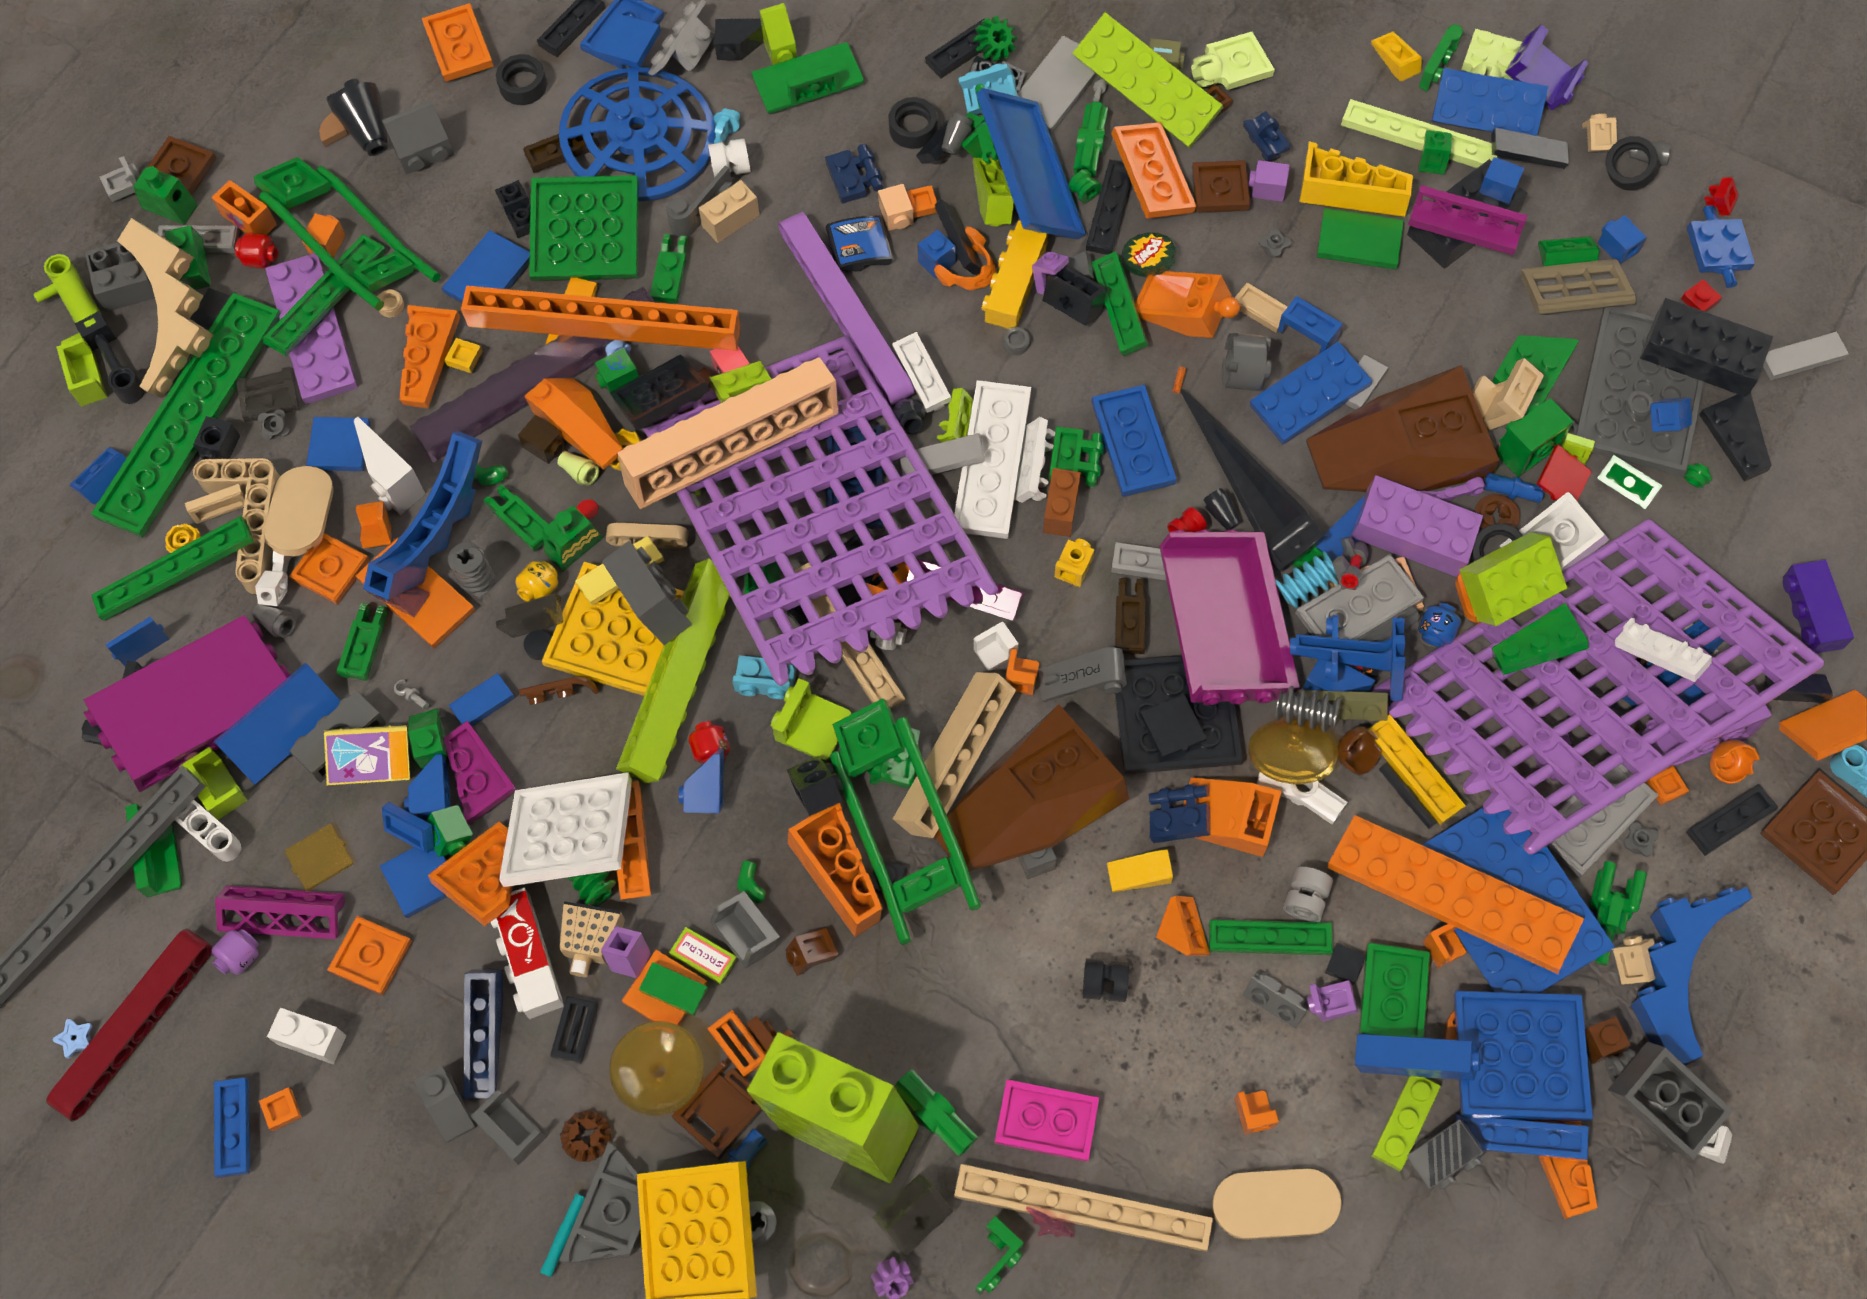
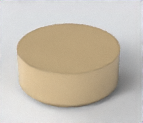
(392, 303)

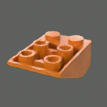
(1239, 814)

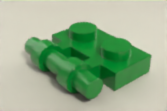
(1067, 452)

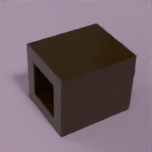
(542, 439)

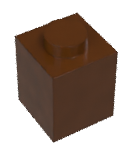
(1605, 1040)

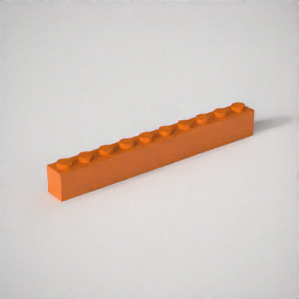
(601, 318)

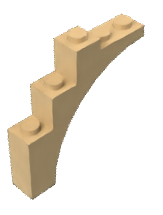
(175, 303)

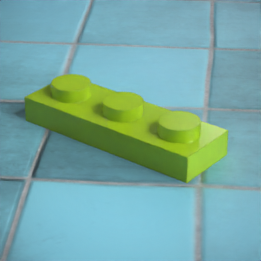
(1405, 1122)

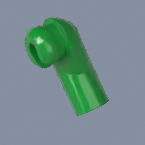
(490, 475)
(747, 884)

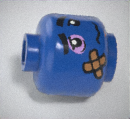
(1439, 625)

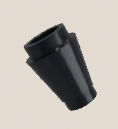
(1222, 509)

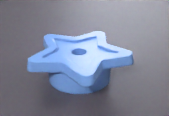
(65, 1038)

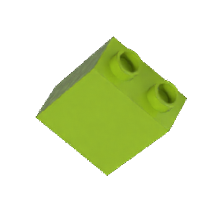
(834, 1107)

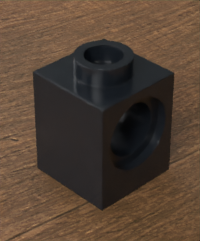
(212, 431)

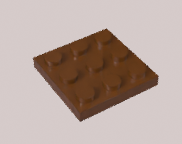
(1822, 832)

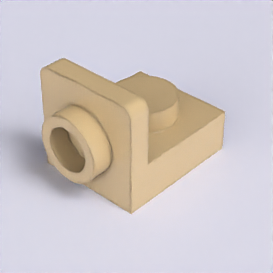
(1600, 132)
(1634, 960)

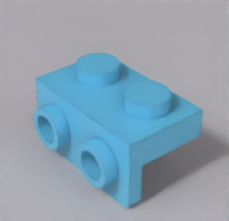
(996, 78)

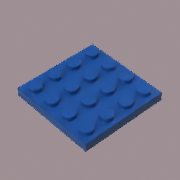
(1529, 1056)

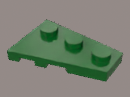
(1541, 641)

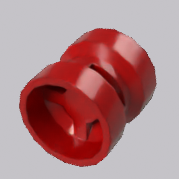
(1189, 521)

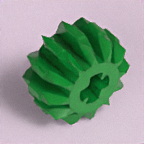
(986, 39)

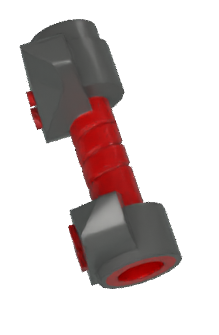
(1349, 565)

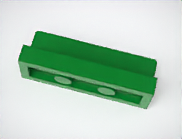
(158, 867)

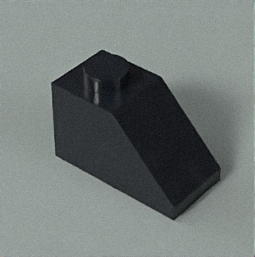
(737, 38)

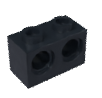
(815, 785)

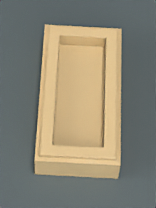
(1260, 306)
(216, 504)

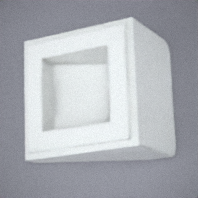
(1718, 1145)

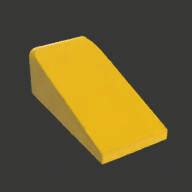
(1398, 56)
(1140, 871)

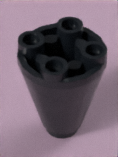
(361, 114)

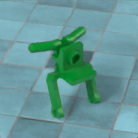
(980, 142)

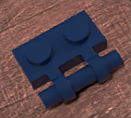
(845, 174)
(1183, 821)

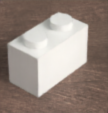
(306, 1035)

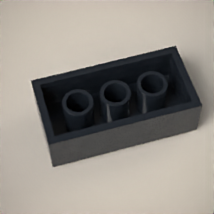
(1447, 249)
(1706, 347)

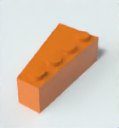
(835, 864)

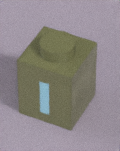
(1169, 51)

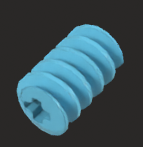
(1308, 580)

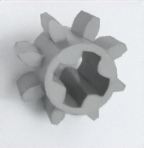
(899, 637)

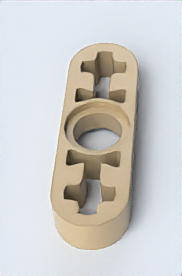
(661, 535)

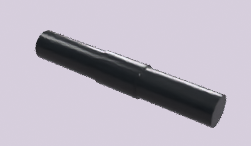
(1408, 795)

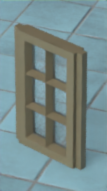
(1577, 286)

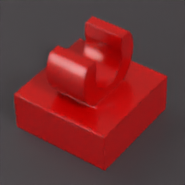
(1723, 196)

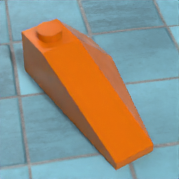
(577, 415)

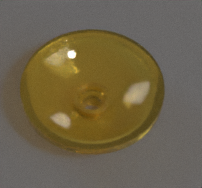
(1293, 752)
(642, 1053)

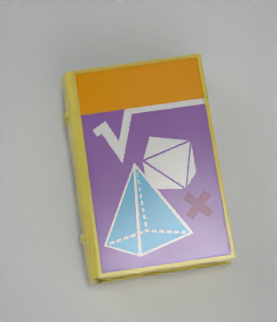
(366, 755)

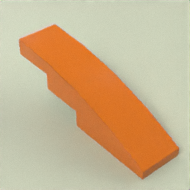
(634, 871)

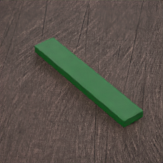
(320, 298)
(172, 568)

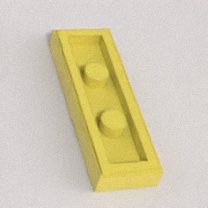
(599, 583)

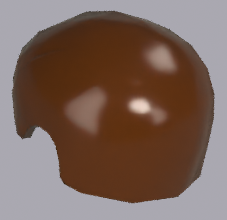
(1358, 750)

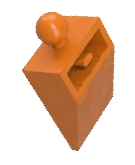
(1186, 302)

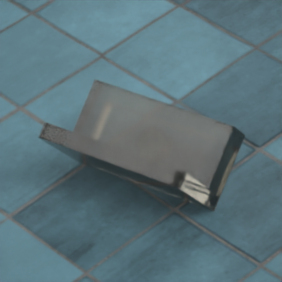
(532, 616)

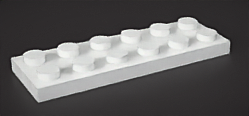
(989, 487)

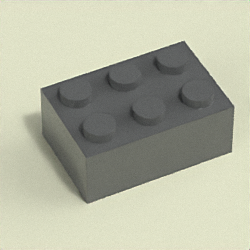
(647, 593)
(1670, 1100)

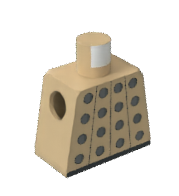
(585, 933)

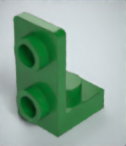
(1000, 1237)

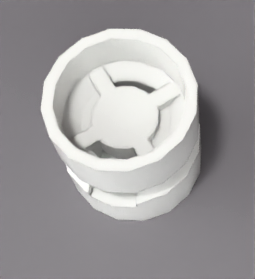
(731, 155)

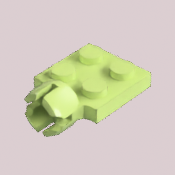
(1490, 54)
(1232, 62)

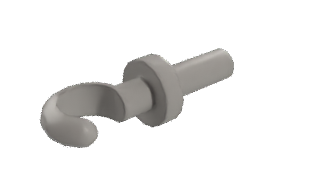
(1099, 88)
(411, 695)

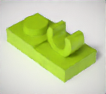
(959, 418)

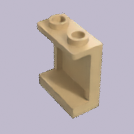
(1507, 399)

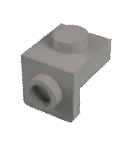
(120, 181)

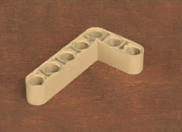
(255, 513)

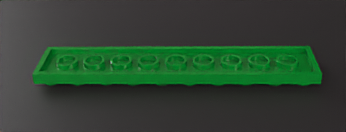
(199, 392)

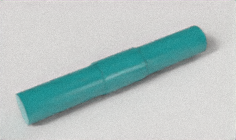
(562, 1236)

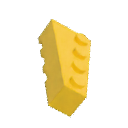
(1353, 183)

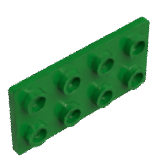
(807, 77)

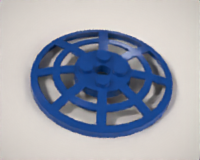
(641, 141)

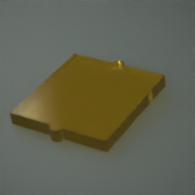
(318, 857)

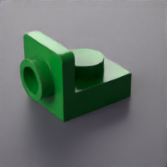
(1435, 152)

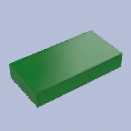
(673, 989)

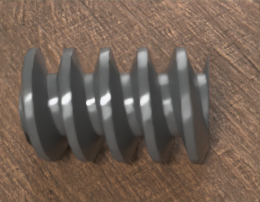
(471, 568)
(1307, 709)
(768, 1219)

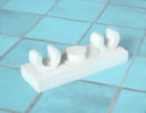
(922, 372)
(1033, 461)
(1663, 650)

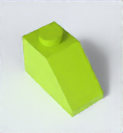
(778, 34)

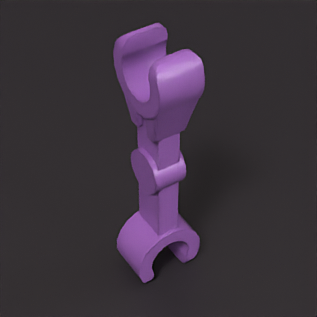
(1472, 487)

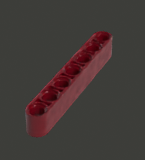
(129, 1025)

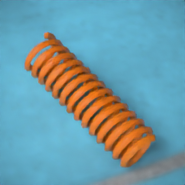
(1179, 380)

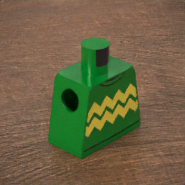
(569, 537)

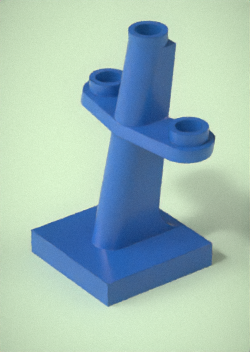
(1375, 655)

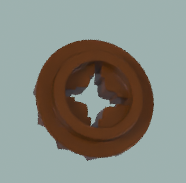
(1506, 508)
(599, 1139)

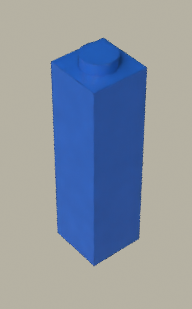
(1417, 1057)

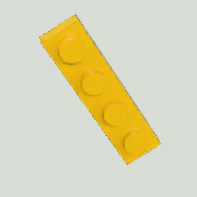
(1416, 771)

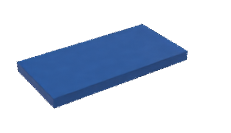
(1030, 164)

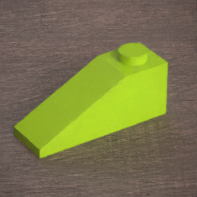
(993, 192)

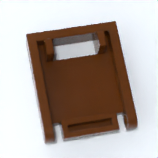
(723, 1106)

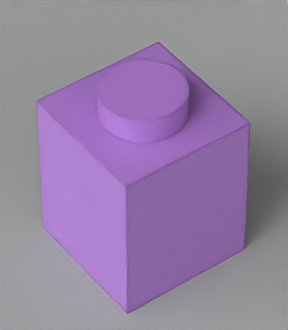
(1269, 180)
(626, 952)

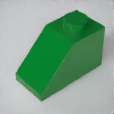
(426, 737)

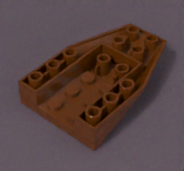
(1412, 436)
(1035, 794)

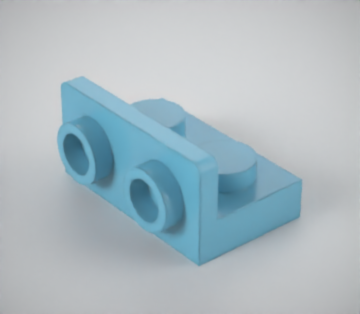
(755, 678)

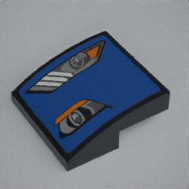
(859, 242)

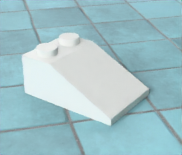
(391, 475)
(1570, 530)

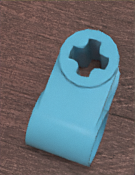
(1853, 775)

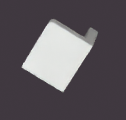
(995, 646)

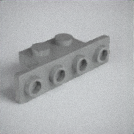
(687, 42)

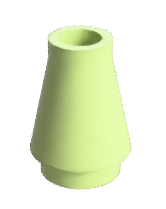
(579, 468)

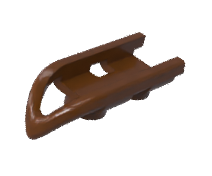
(563, 688)

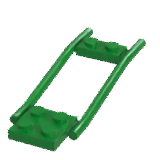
(296, 183)
(865, 742)

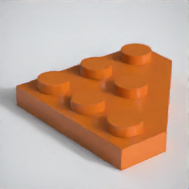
(474, 874)

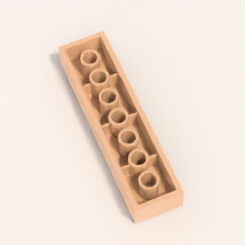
(728, 432)

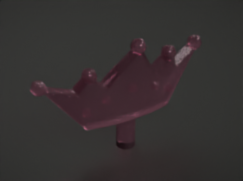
(1048, 1225)

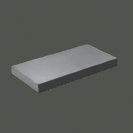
(1058, 82)
(1380, 595)
(1591, 838)

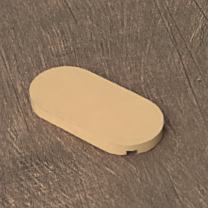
(298, 510)
(1276, 1204)

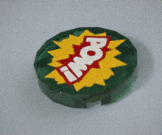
(1149, 254)

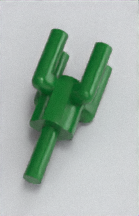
(1614, 907)

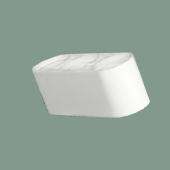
(212, 835)

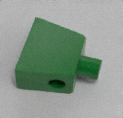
(157, 194)

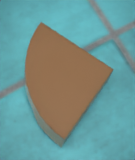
(331, 130)

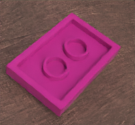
(1047, 1120)

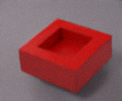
(1701, 296)

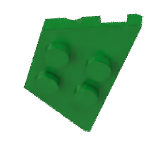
(1545, 354)

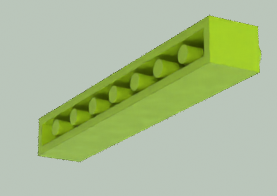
(675, 678)

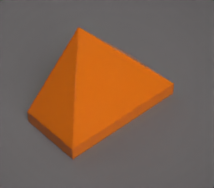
(1183, 928)

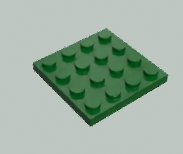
(584, 228)

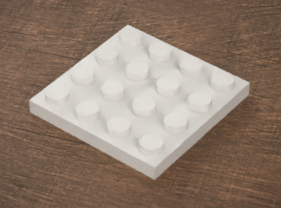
(566, 830)

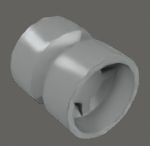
(1308, 894)

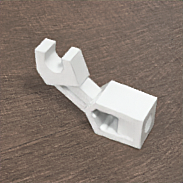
(273, 584)

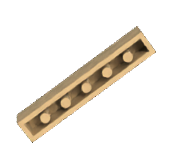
(956, 751)

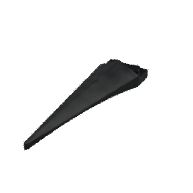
(1268, 506)

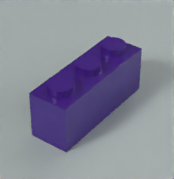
(1817, 606)

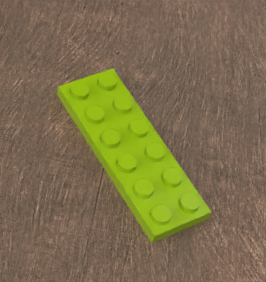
(1147, 80)

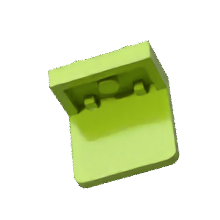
(807, 722)

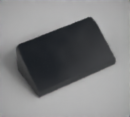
(1811, 689)

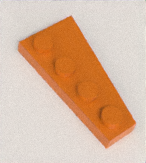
(428, 343)

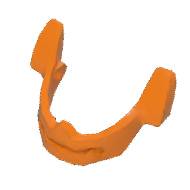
(970, 283)

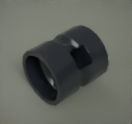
(1094, 980)

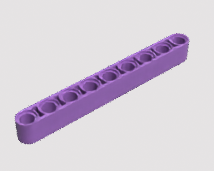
(845, 307)

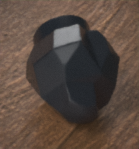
(910, 415)

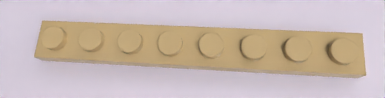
(1084, 1207)

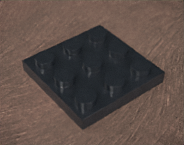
(659, 392)

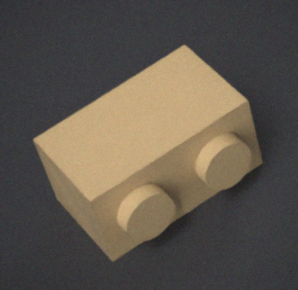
(729, 211)

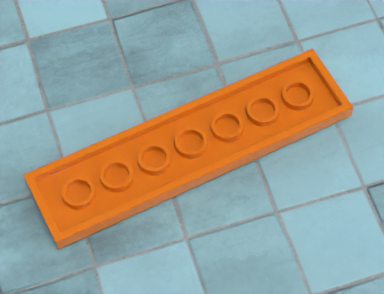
(1456, 894)

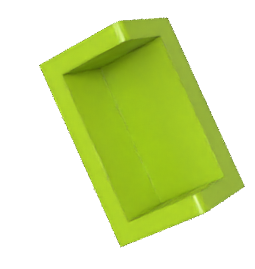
(81, 372)
(221, 789)

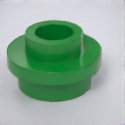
(1697, 475)

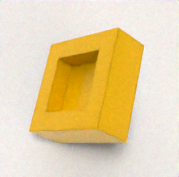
(463, 355)

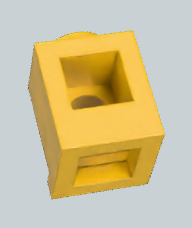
(1072, 569)

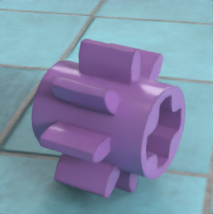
(892, 1278)

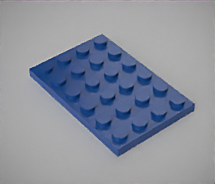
(1485, 847)

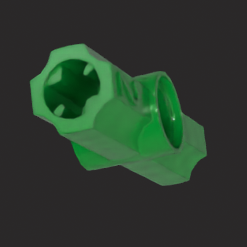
(1091, 138)
(935, 1113)

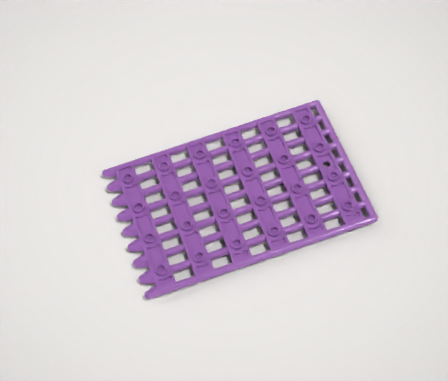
(873, 611)
(1507, 786)

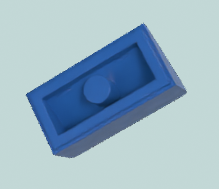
(98, 475)

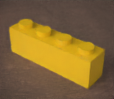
(1015, 277)

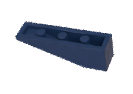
(482, 1030)

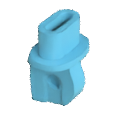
(726, 122)

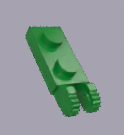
(1441, 55)
(669, 271)
(518, 518)
(362, 643)

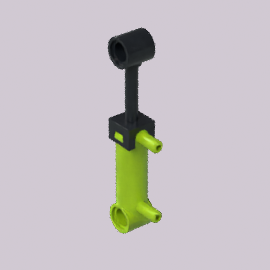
(89, 322)

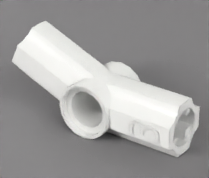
(1318, 799)

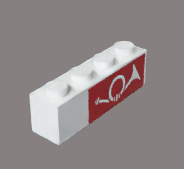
(527, 957)

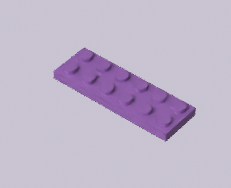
(321, 357)

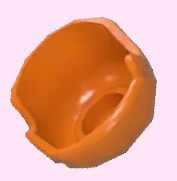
(1732, 761)

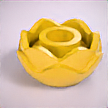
(178, 534)

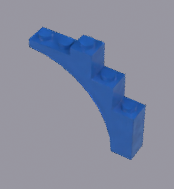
(429, 533)
(1665, 1005)

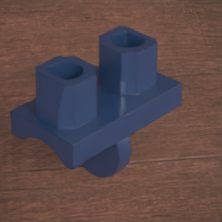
(1266, 135)

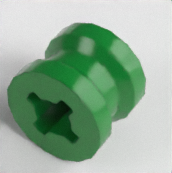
(1085, 186)

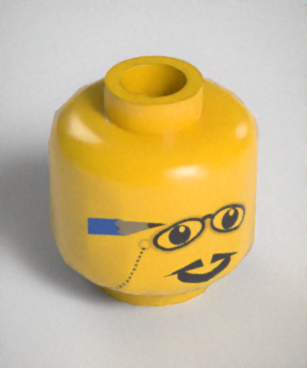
(536, 581)

